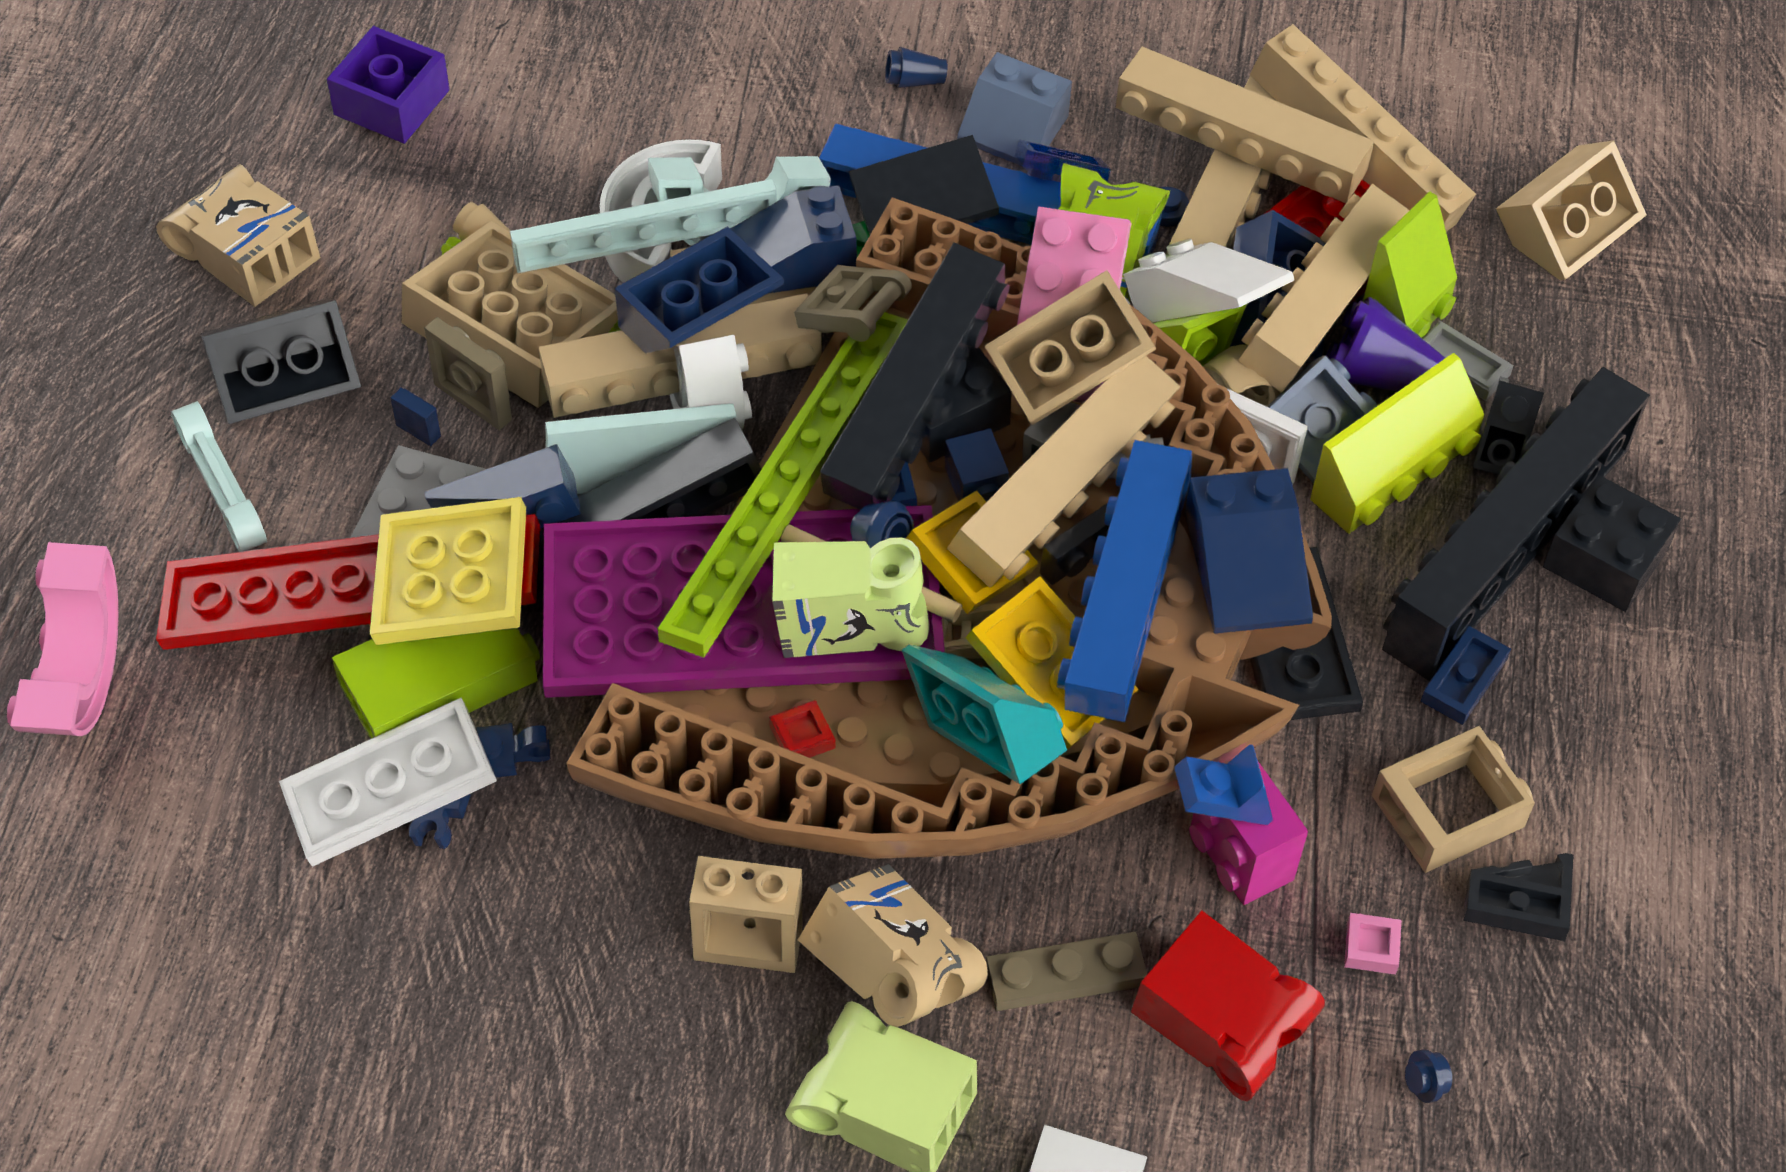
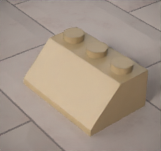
(1573, 209)
(1070, 347)

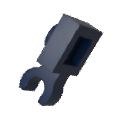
(506, 748)

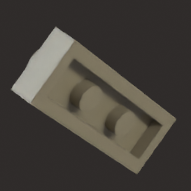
(1065, 971)

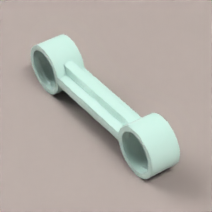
(236, 509)

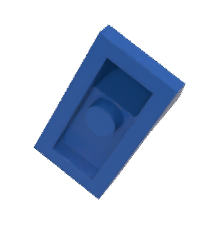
(1225, 789)

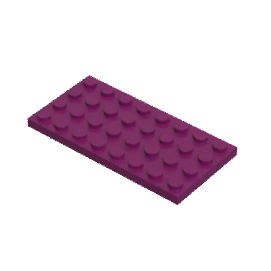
(619, 580)

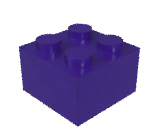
(388, 84)

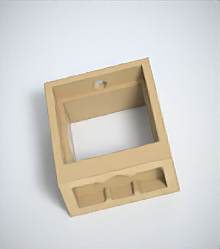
(1415, 822)
(728, 904)

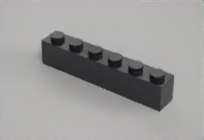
(914, 379)
(676, 484)

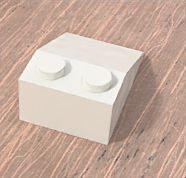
(1199, 280)

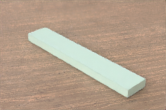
(638, 226)

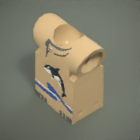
(242, 235)
(892, 946)

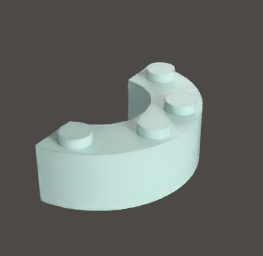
(679, 178)

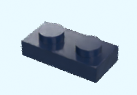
(1465, 675)

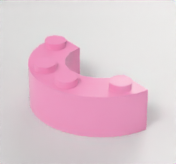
(74, 641)

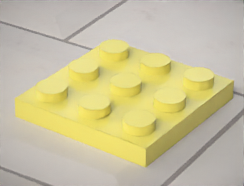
(449, 571)

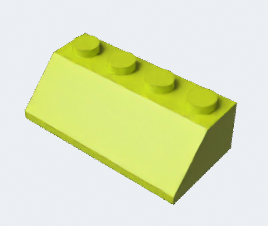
(1398, 445)

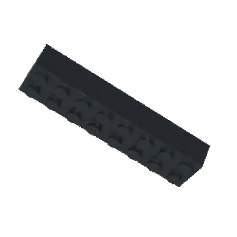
(1512, 522)

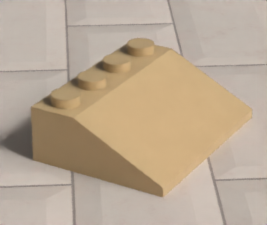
(504, 309)

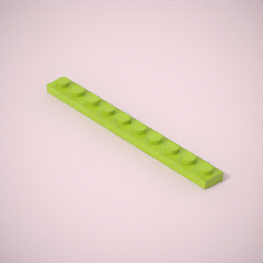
(776, 493)

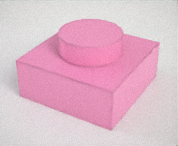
(1373, 943)

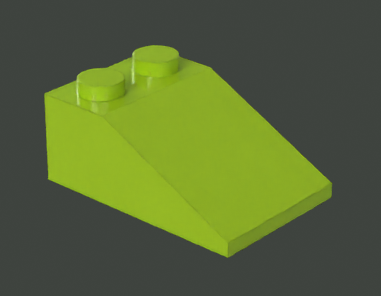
(1415, 268)

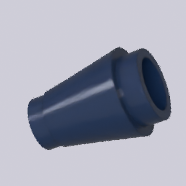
(914, 68)

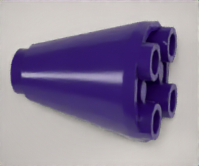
(1381, 348)

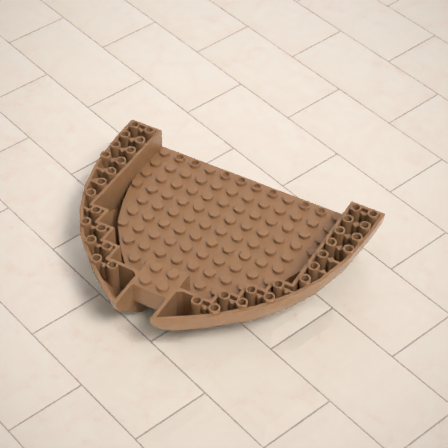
(892, 778)

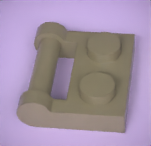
(840, 295)

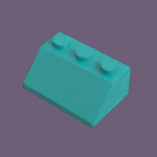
(985, 713)

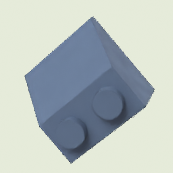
(1015, 104)

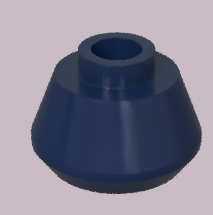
(881, 522)

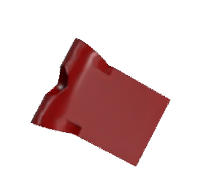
(1225, 1005)

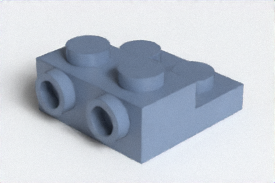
(1324, 403)

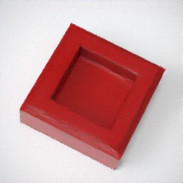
(803, 730)

